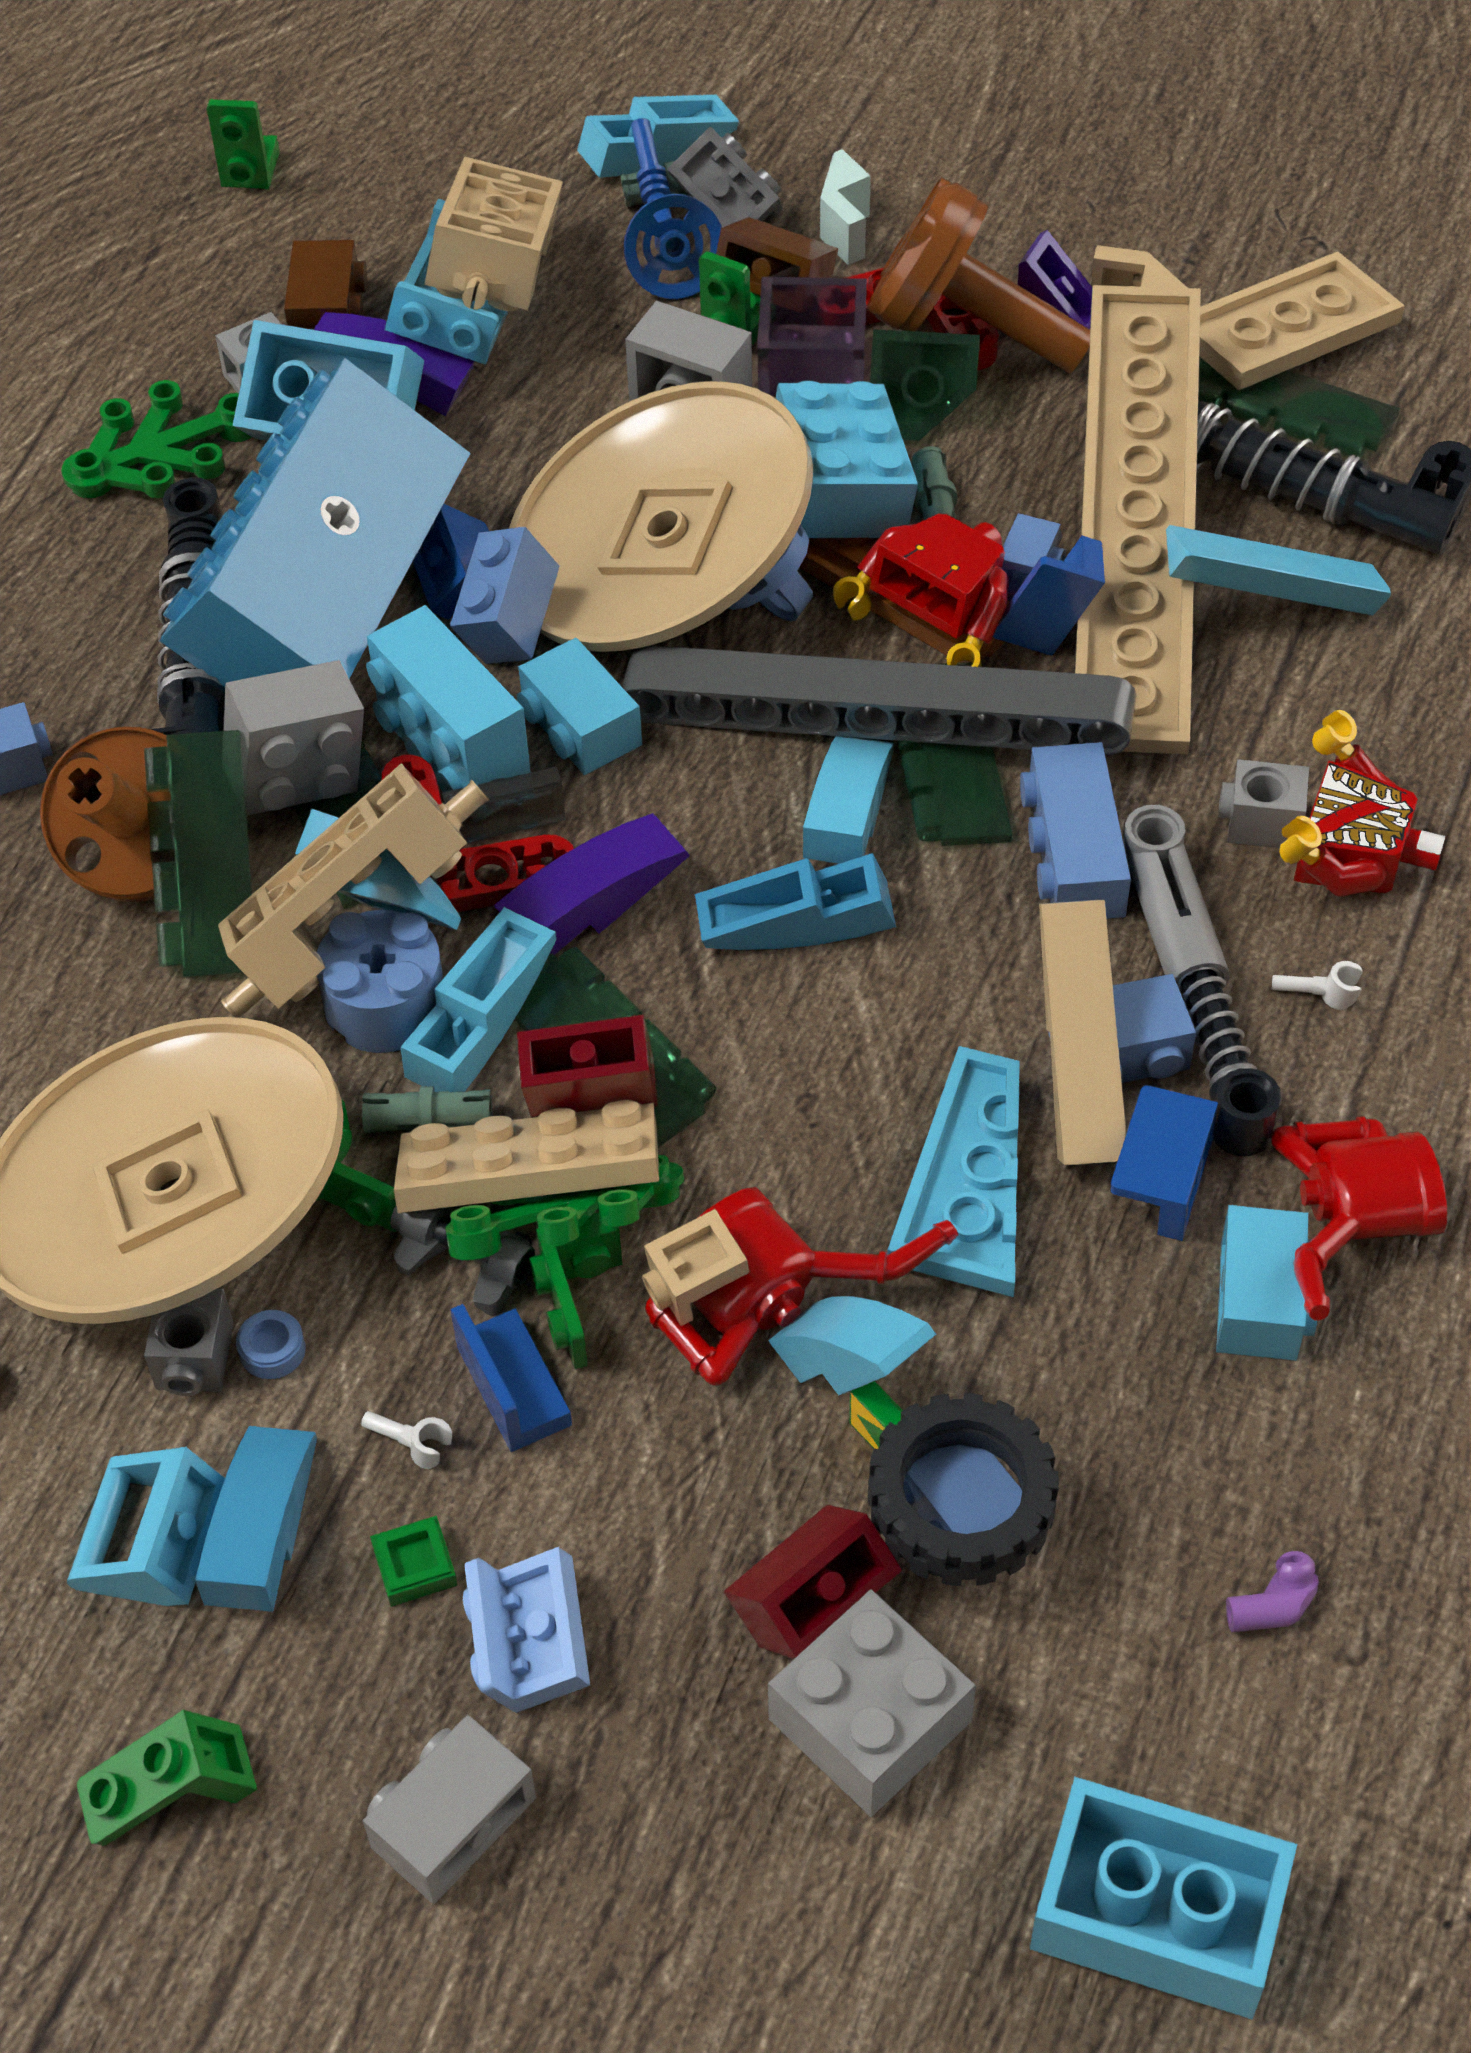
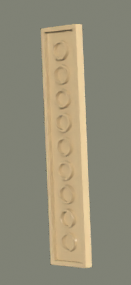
(1133, 488)

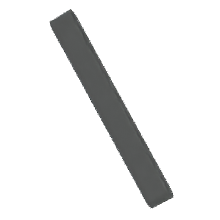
(879, 699)

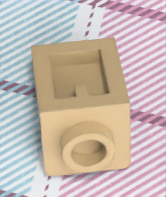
(692, 1264)

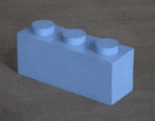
(1075, 827)

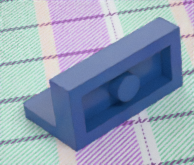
(446, 557)
(1053, 598)
(1166, 1155)
(511, 1377)

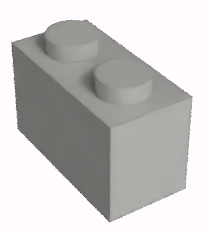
(448, 1807)

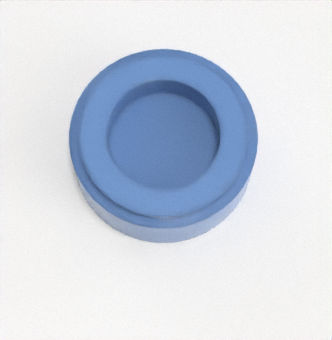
(270, 1344)

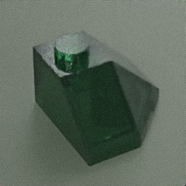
(924, 375)

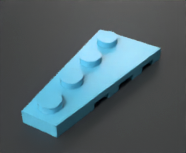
(969, 1175)

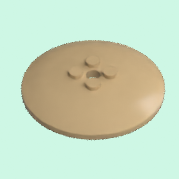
(692, 457)
(209, 1101)

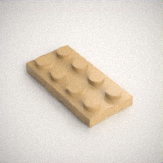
(1293, 319)
(526, 1156)

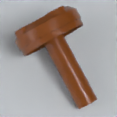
(935, 262)
(106, 805)

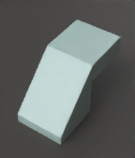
(845, 207)

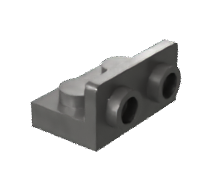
(723, 181)

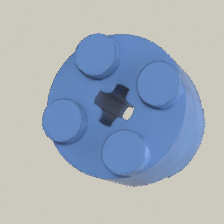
(378, 977)

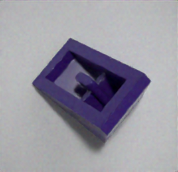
(1055, 279)

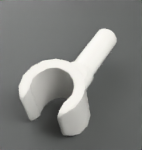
(1336, 989)
(412, 1436)

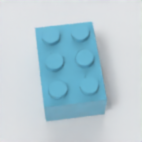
(287, 358)
(857, 457)
(445, 703)
(1163, 1897)

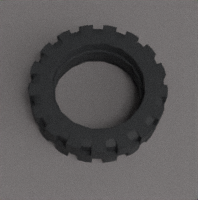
(976, 1425)

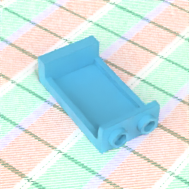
(439, 320)

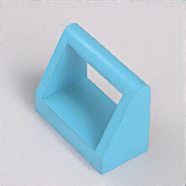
(170, 1533)

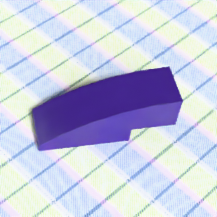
(442, 373)
(597, 879)

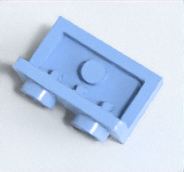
(526, 1629)

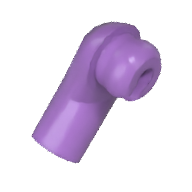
(1282, 1600)

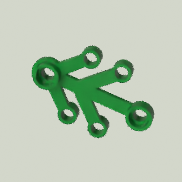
(100, 467)
(559, 1217)

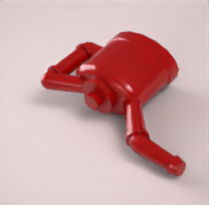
(1363, 1190)
(776, 1281)

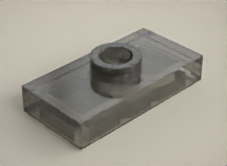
(515, 805)

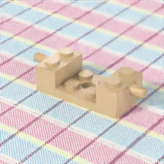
(493, 235)
(266, 929)

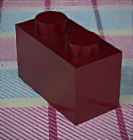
(587, 1065)
(812, 1579)

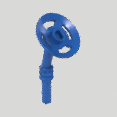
(669, 232)

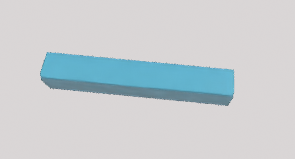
(1274, 571)

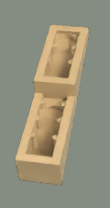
(1082, 1032)

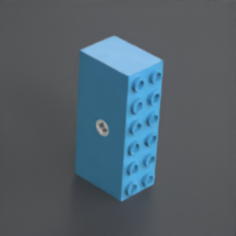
(316, 534)

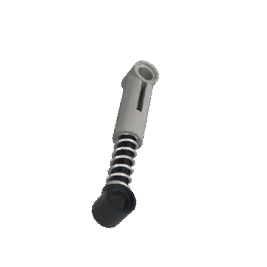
(1194, 956)

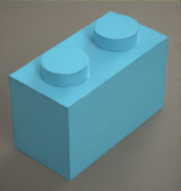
(579, 706)
(1258, 1292)

